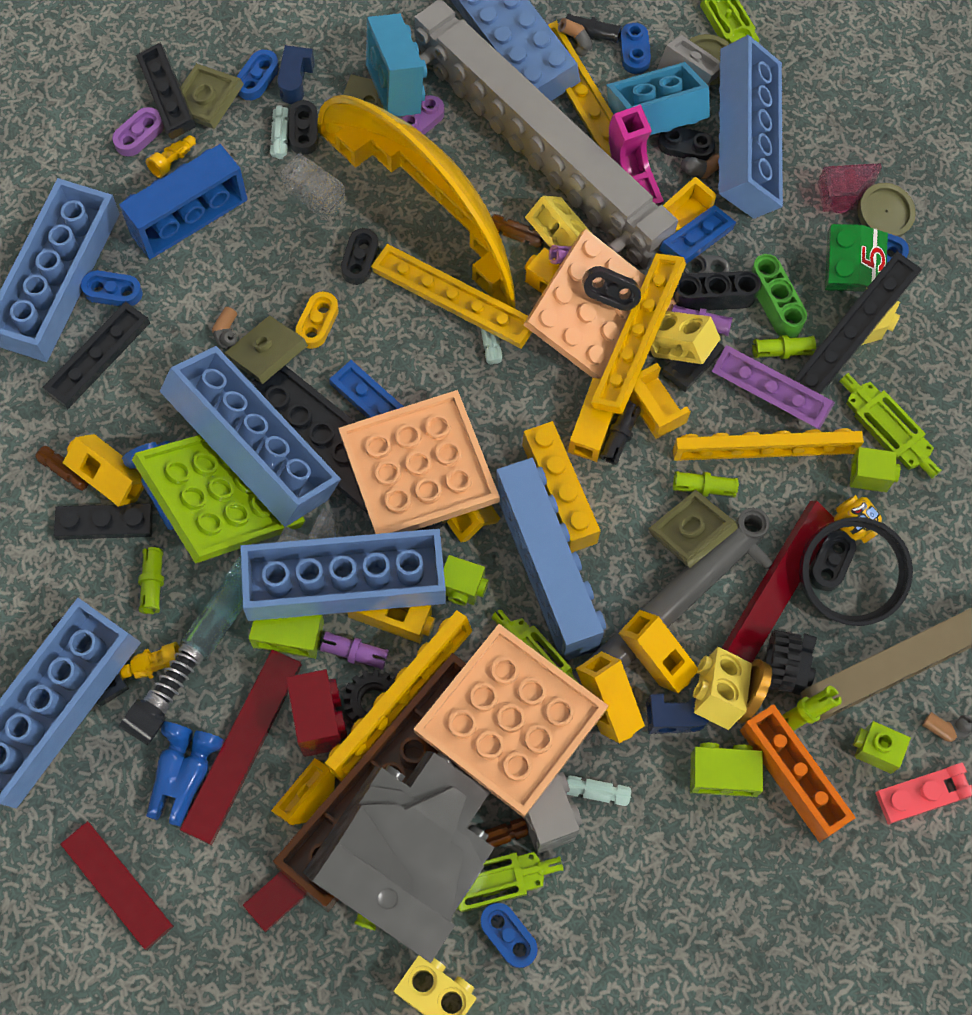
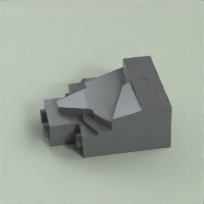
(407, 851)

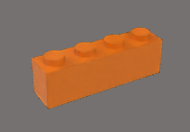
(797, 773)

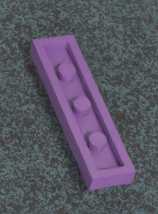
(773, 387)

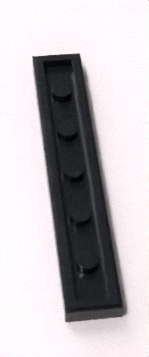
(858, 323)

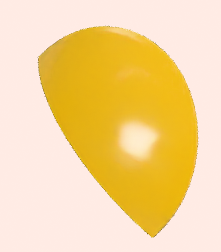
(364, 130)

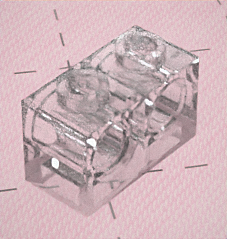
(313, 187)

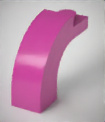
(628, 147)

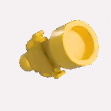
(160, 164)
(146, 663)

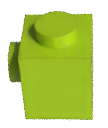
(874, 469)
(464, 581)
(881, 747)

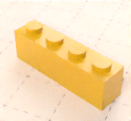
(562, 482)

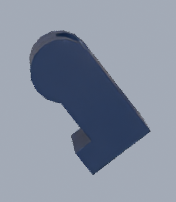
(292, 71)
(672, 716)

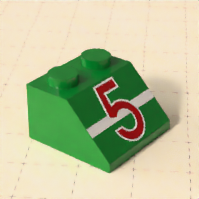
(854, 256)

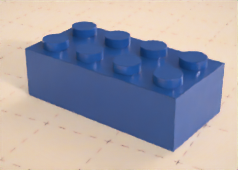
(184, 201)

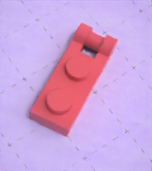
(923, 794)

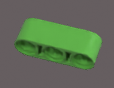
(776, 309)

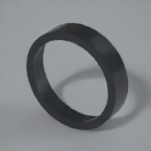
(904, 575)

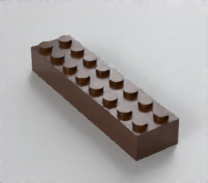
(396, 748)

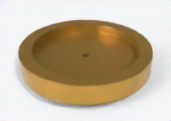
(759, 685)

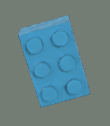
(395, 64)
(667, 97)

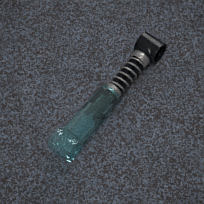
(197, 645)

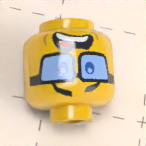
(858, 508)

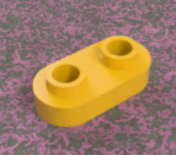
(315, 321)

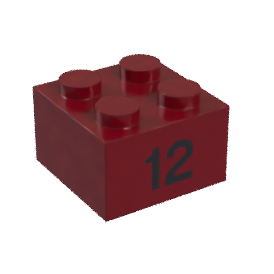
(314, 712)

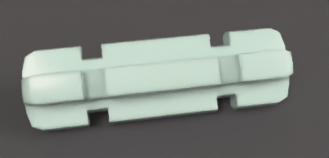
(279, 132)
(492, 348)
(599, 790)

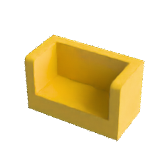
(690, 202)
(656, 404)

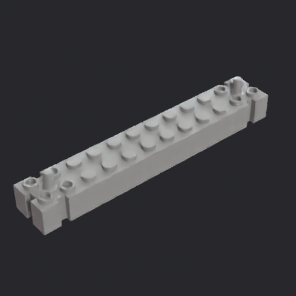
(543, 135)

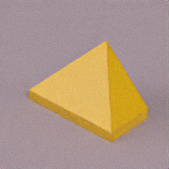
(306, 794)

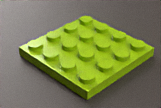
(205, 499)

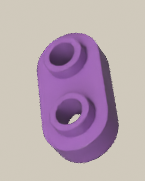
(429, 116)
(135, 131)

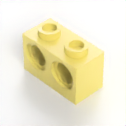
(555, 221)
(685, 338)
(722, 688)
(430, 1001)

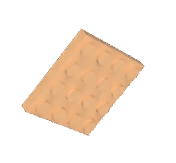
(574, 322)
(419, 465)
(511, 720)

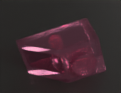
(844, 185)

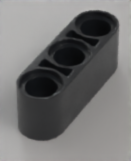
(725, 282)

